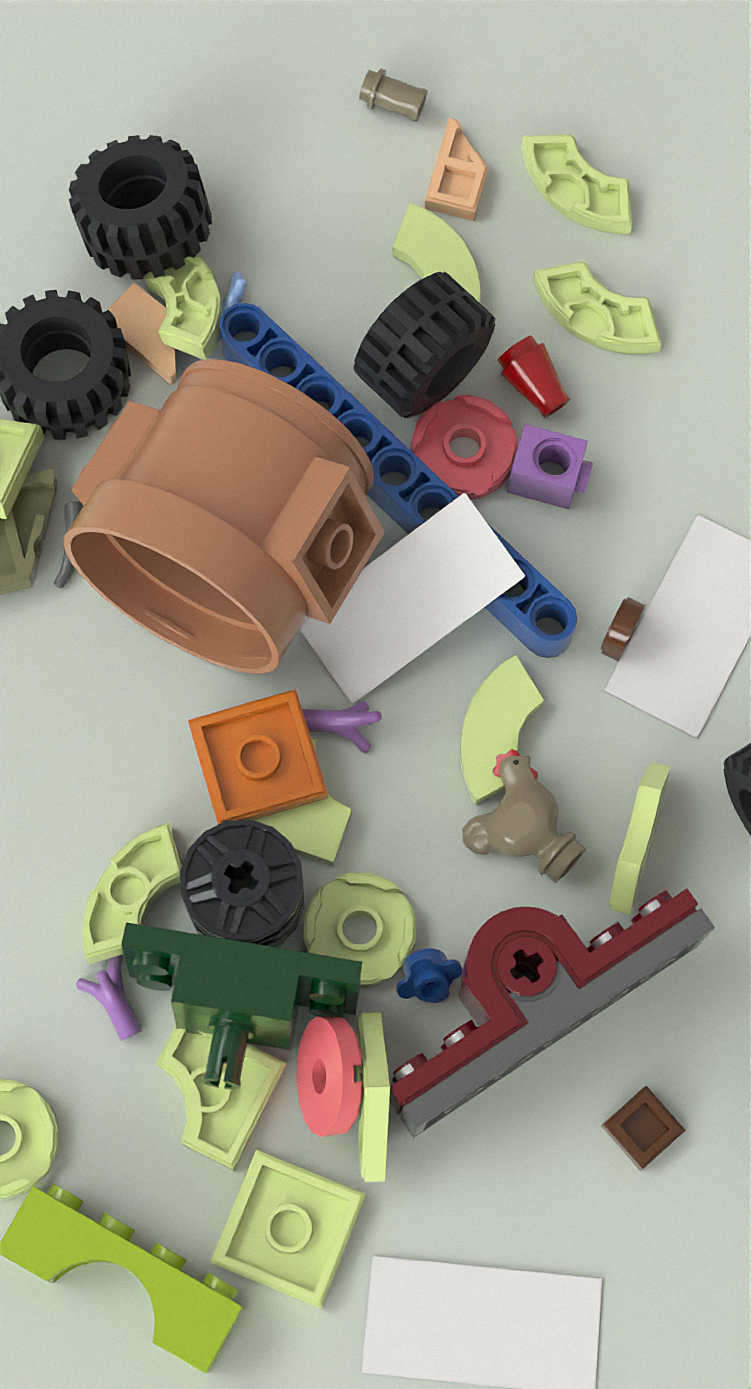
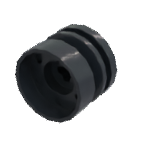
(253, 916)

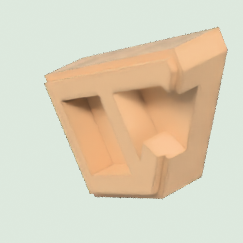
(457, 176)
(140, 321)

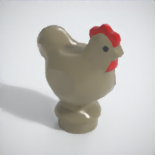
(524, 821)

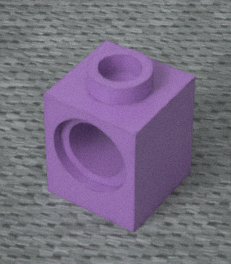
(543, 446)

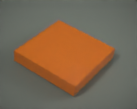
(258, 758)

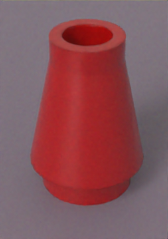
(533, 375)

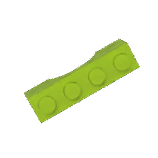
(189, 1315)

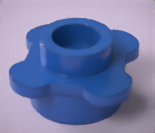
(428, 976)

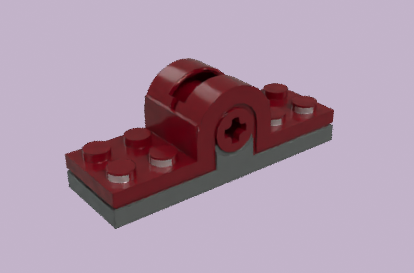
(527, 1017)

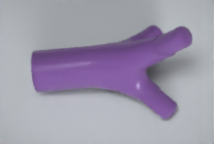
(343, 722)
(113, 998)

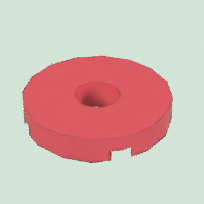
(474, 419)
(326, 1076)

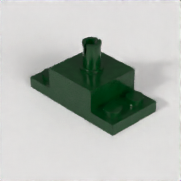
(238, 990)

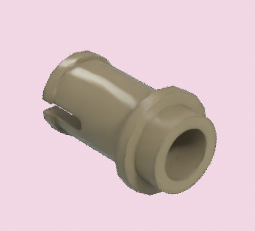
(392, 94)

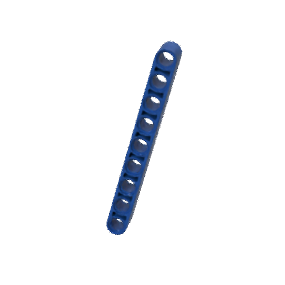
(388, 454)

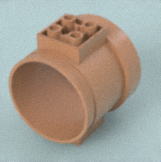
(225, 515)

